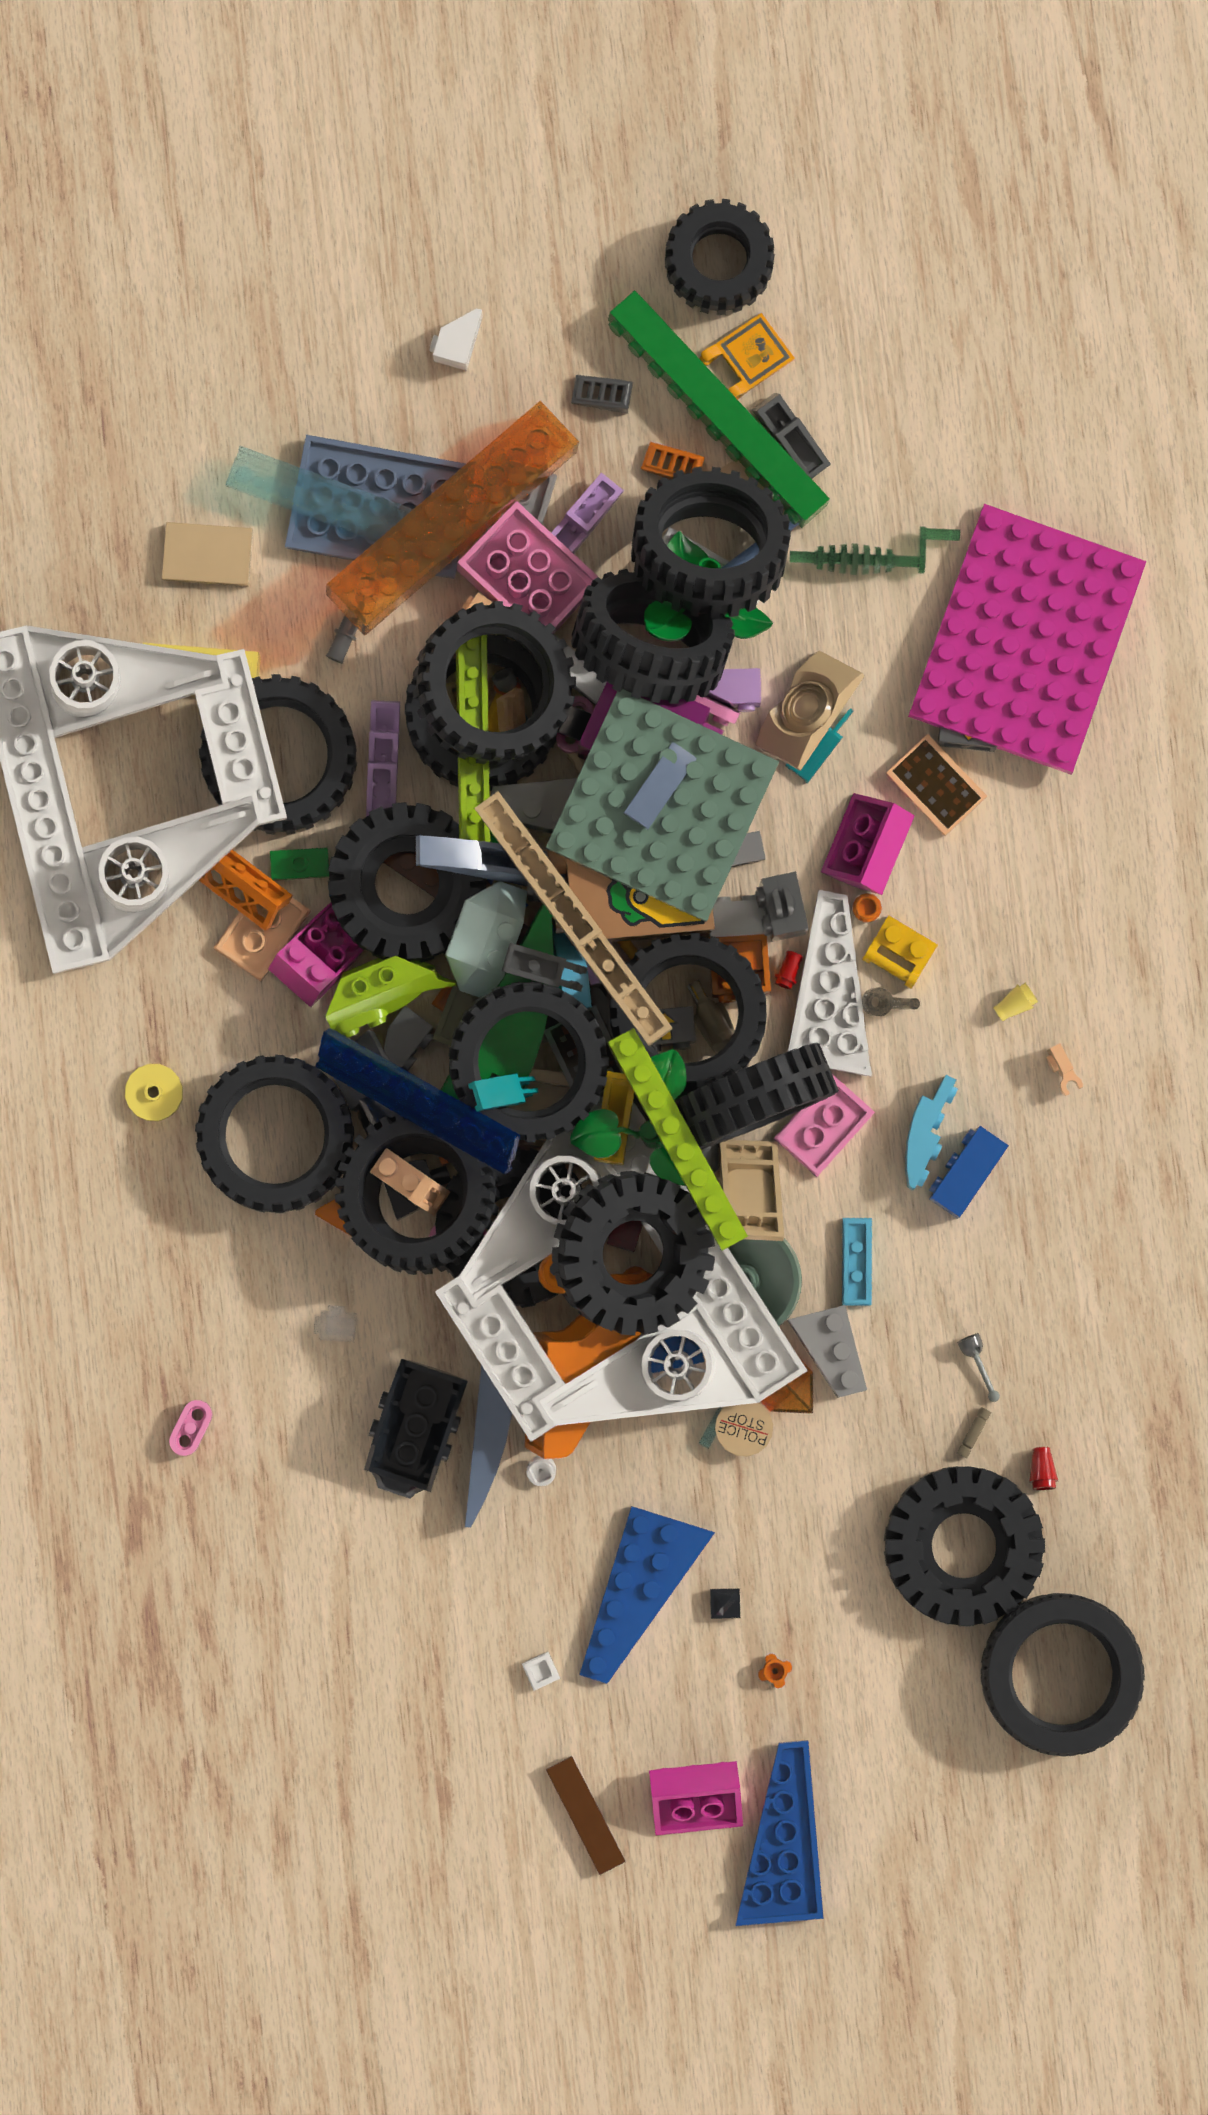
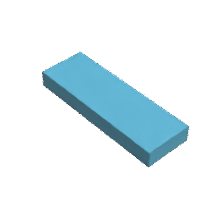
(857, 1261)

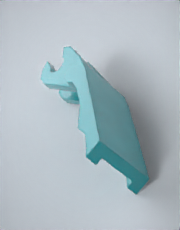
(822, 751)
(501, 1091)

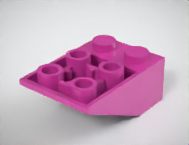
(315, 957)

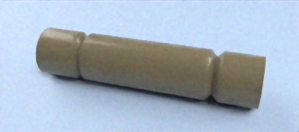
(974, 1432)

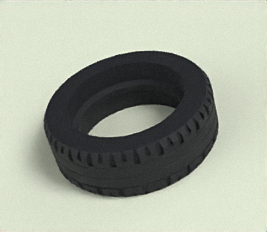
(1125, 1687)

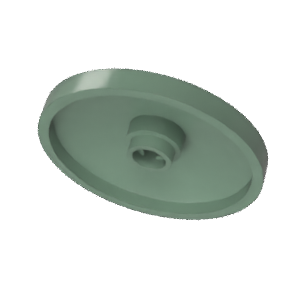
(772, 1272)

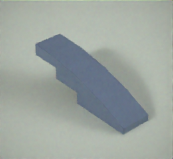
(659, 787)

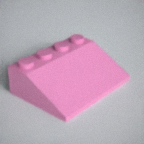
(527, 567)

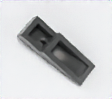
(791, 434)

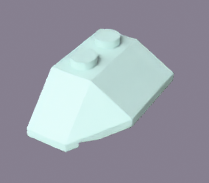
(483, 936)

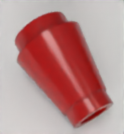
(1043, 1472)

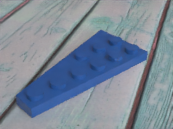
(785, 1862)

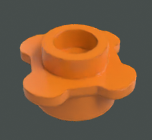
(778, 1678)

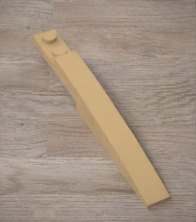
(573, 918)

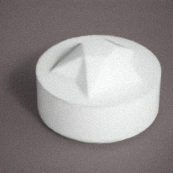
(541, 1471)

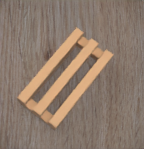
(511, 710)

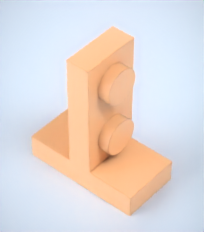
(410, 1182)

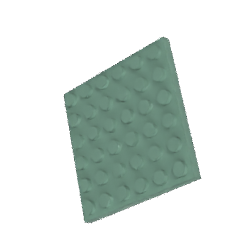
(696, 832)

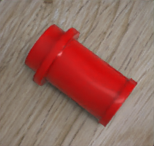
(788, 970)

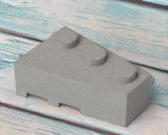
(537, 803)
(833, 1349)

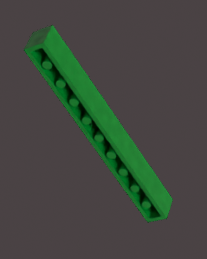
(716, 408)

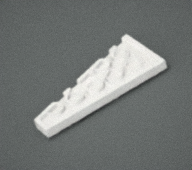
(829, 992)

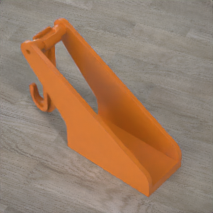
(573, 1353)

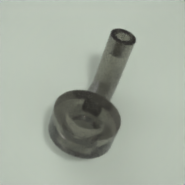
(886, 1002)

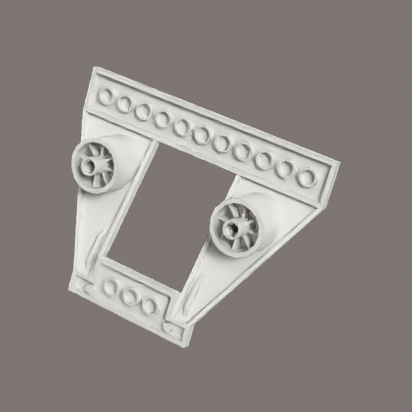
(75, 906)
(730, 1323)

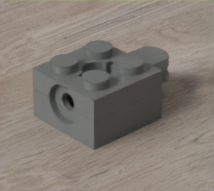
(782, 907)

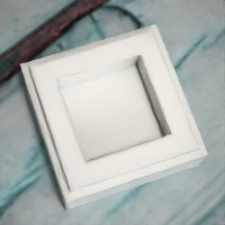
(540, 1671)

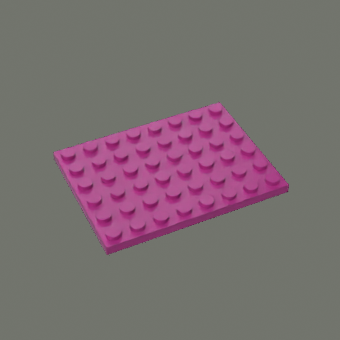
(1027, 639)

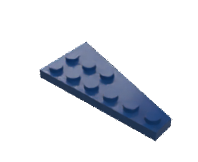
(646, 1571)

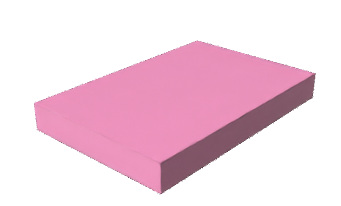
(824, 1128)

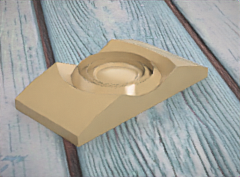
(808, 709)
(753, 1187)

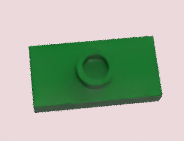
(299, 864)

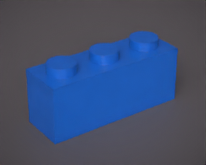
(967, 1171)

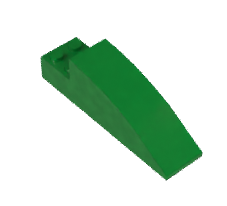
(516, 1039)

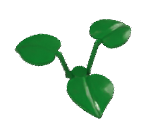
(673, 626)
(600, 1132)

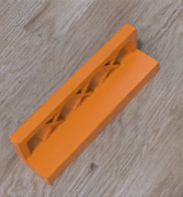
(255, 886)

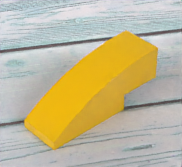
(618, 1098)

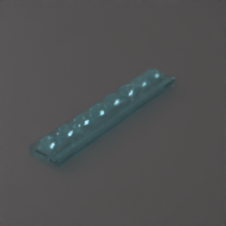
(313, 495)

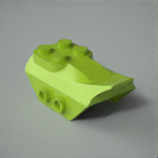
(377, 989)

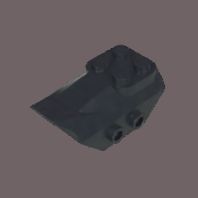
(414, 1428)

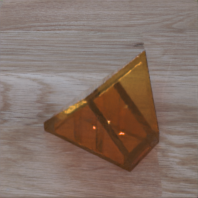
(793, 1397)

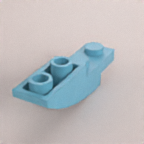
(921, 1142)

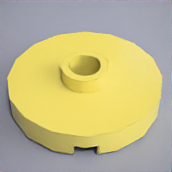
(162, 1105)

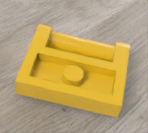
(905, 944)

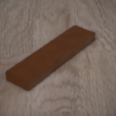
(585, 1815)

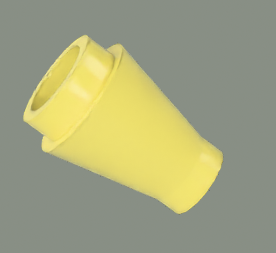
(1016, 1002)

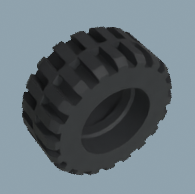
(727, 220)

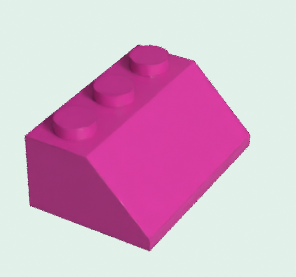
(867, 843)
(696, 1798)

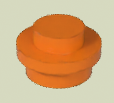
(867, 907)

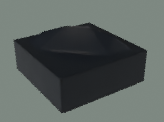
(725, 1603)

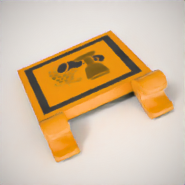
(751, 352)

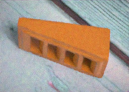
(685, 456)

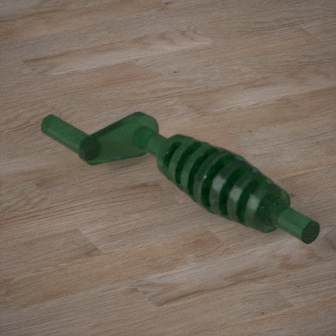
(876, 560)

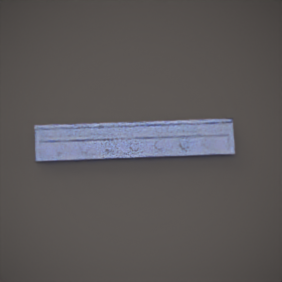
(417, 1101)

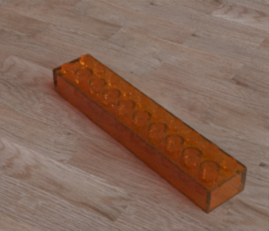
(451, 518)

